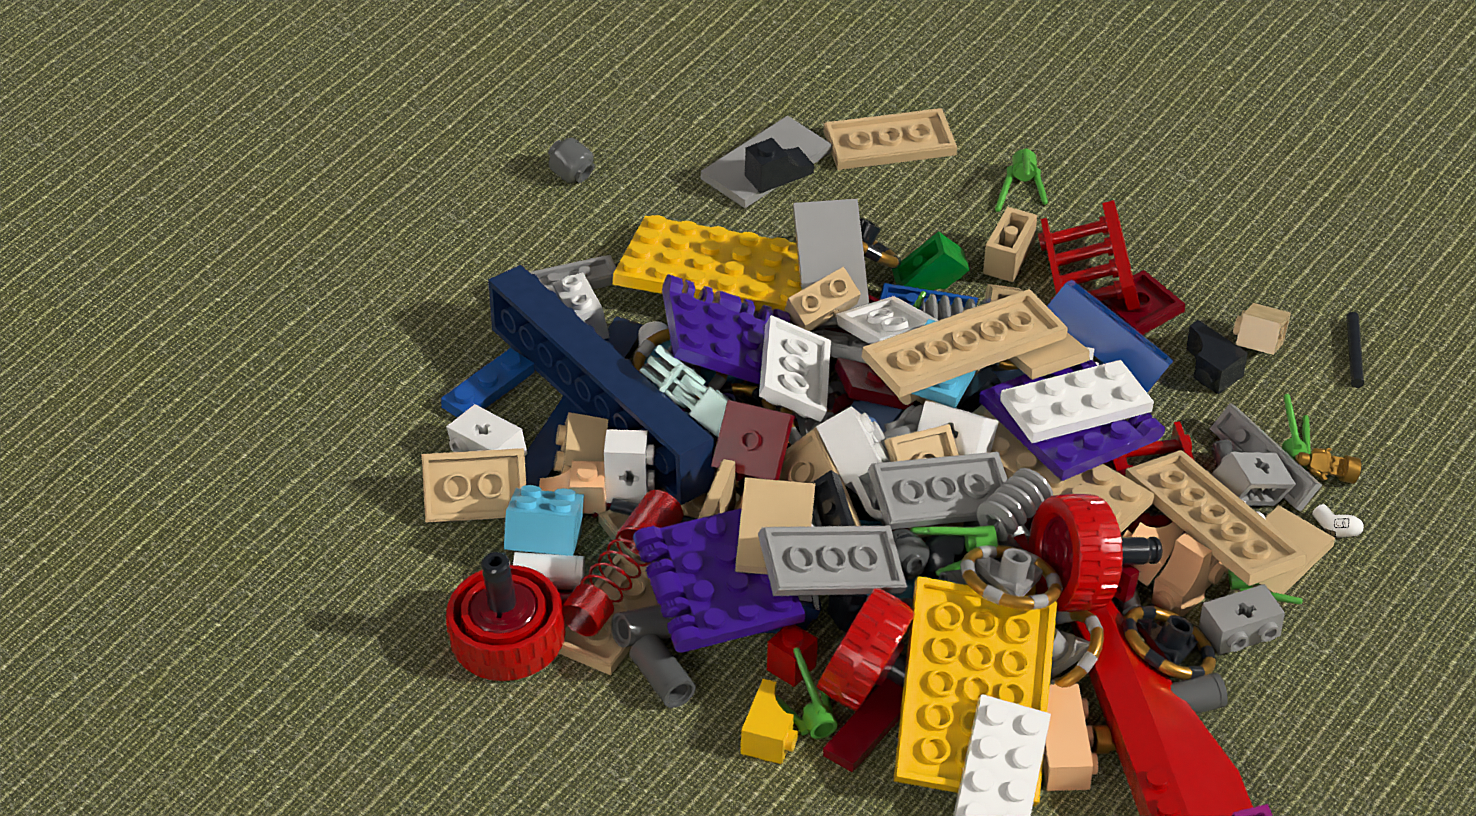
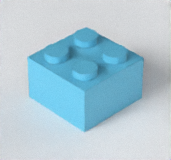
(544, 521)

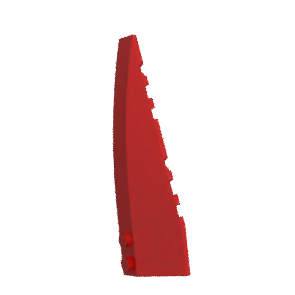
(1159, 738)

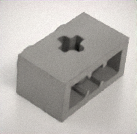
(1255, 477)
(1241, 619)

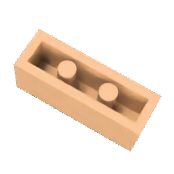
(1067, 750)

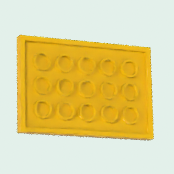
(710, 257)
(953, 656)

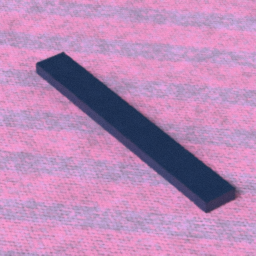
(542, 452)

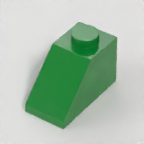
(932, 265)

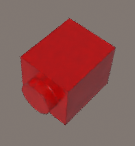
(781, 656)

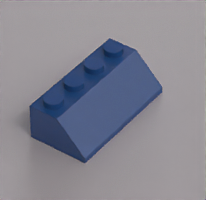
(1108, 334)

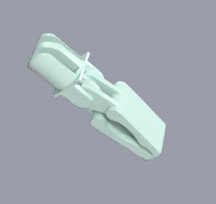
(682, 385)

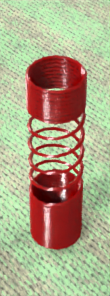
(591, 607)

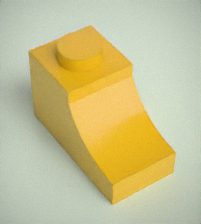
(768, 728)

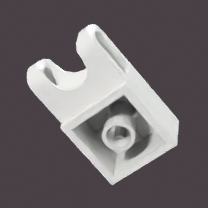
(853, 447)

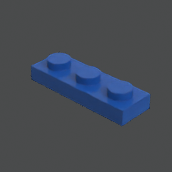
(488, 383)

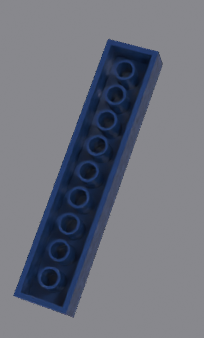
(600, 379)

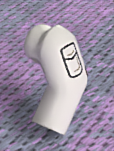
(1337, 525)

